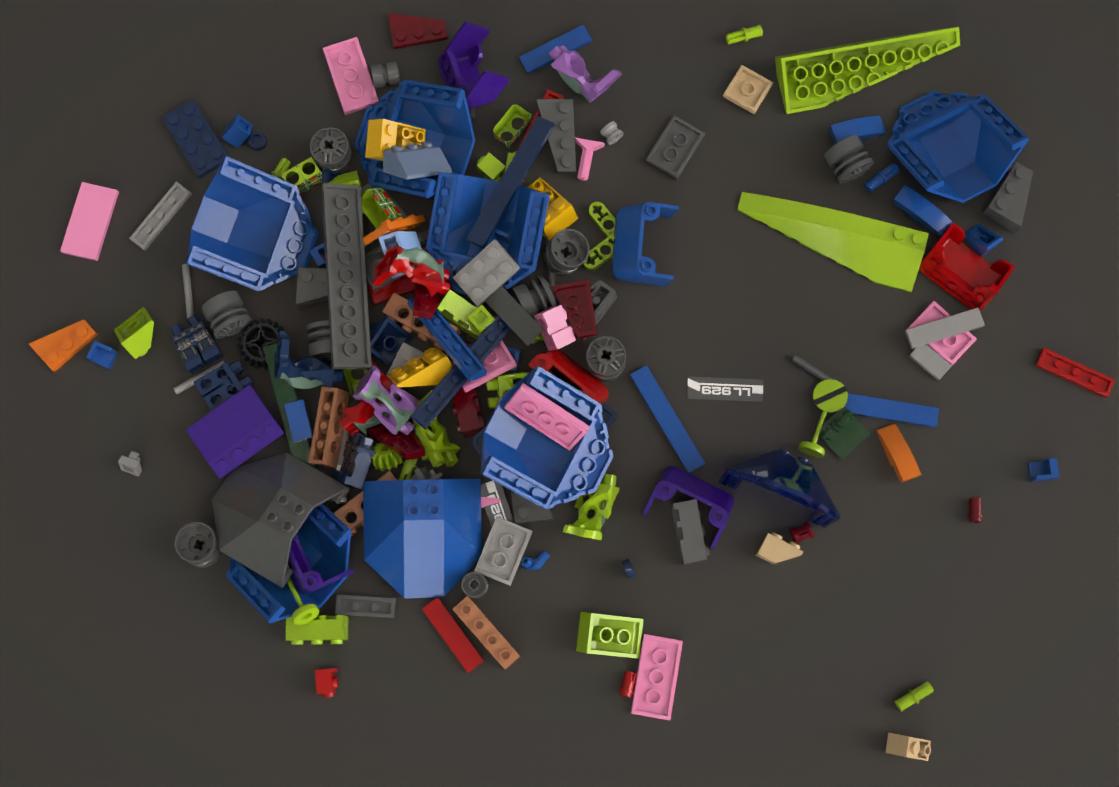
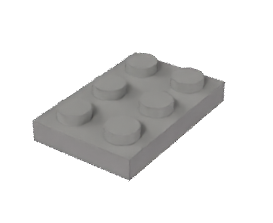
(486, 272)
(503, 551)

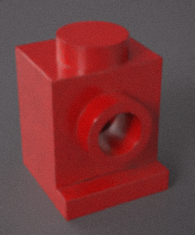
(326, 682)

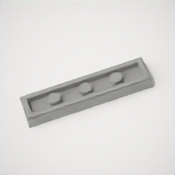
(160, 216)
(944, 328)

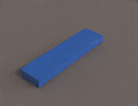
(540, 56)

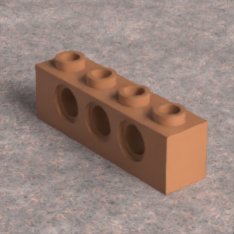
(399, 305)
(327, 429)
(356, 506)
(486, 632)

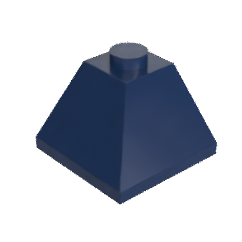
(387, 339)

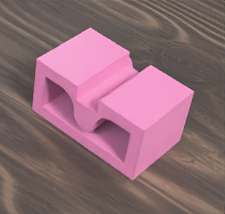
(555, 329)

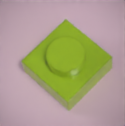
(481, 318)

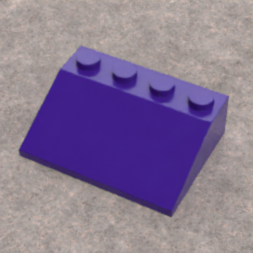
(235, 431)

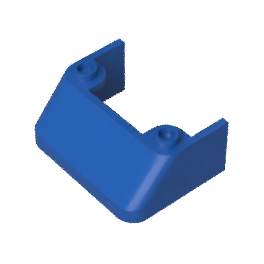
(628, 240)

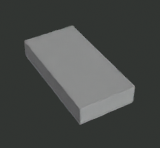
(930, 361)

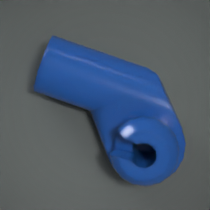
(535, 563)

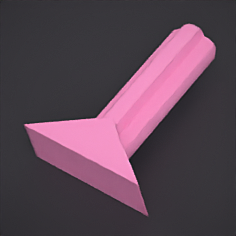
(586, 158)

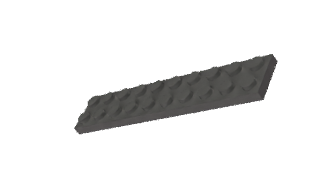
(346, 277)

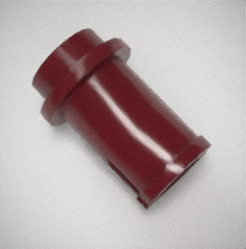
(975, 510)

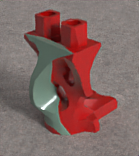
(425, 271)
(361, 417)

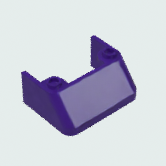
(460, 69)
(676, 479)
(303, 575)

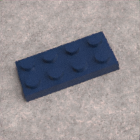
(195, 138)

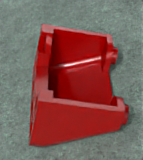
(964, 271)
(561, 363)

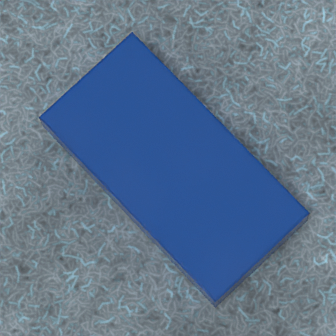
(298, 420)

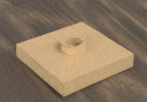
(748, 89)

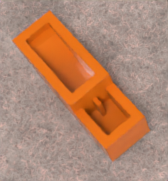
(898, 453)

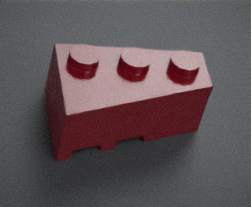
(468, 413)

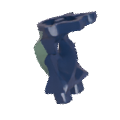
(304, 372)

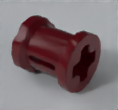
(801, 533)

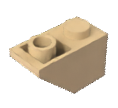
(776, 550)
(908, 746)

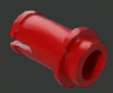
(628, 684)

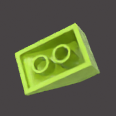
(609, 635)

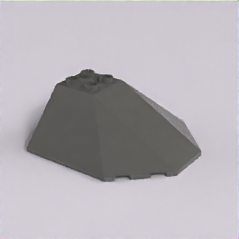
(264, 509)

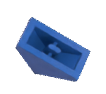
(982, 239)

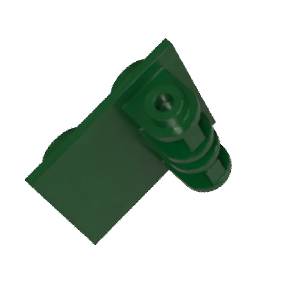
(843, 432)

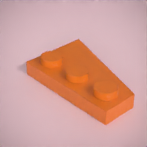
(398, 224)
(63, 344)

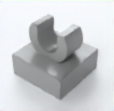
(131, 464)

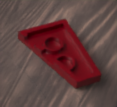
(415, 31)
(423, 303)
(578, 304)
(404, 445)

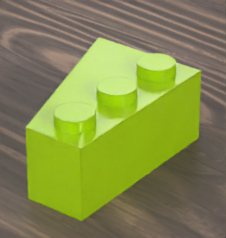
(455, 311)
(318, 630)

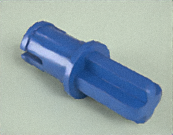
(881, 177)

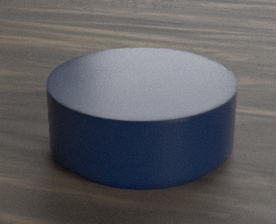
(257, 140)
(628, 568)

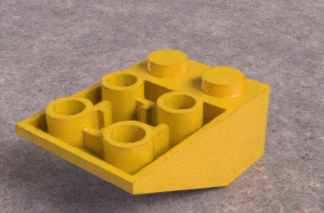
(386, 133)
(559, 212)
(422, 371)

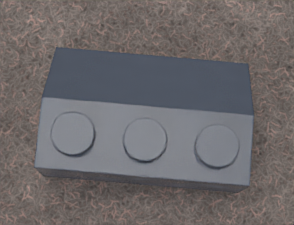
(415, 161)

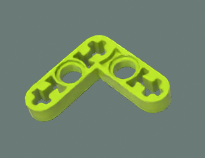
(608, 233)

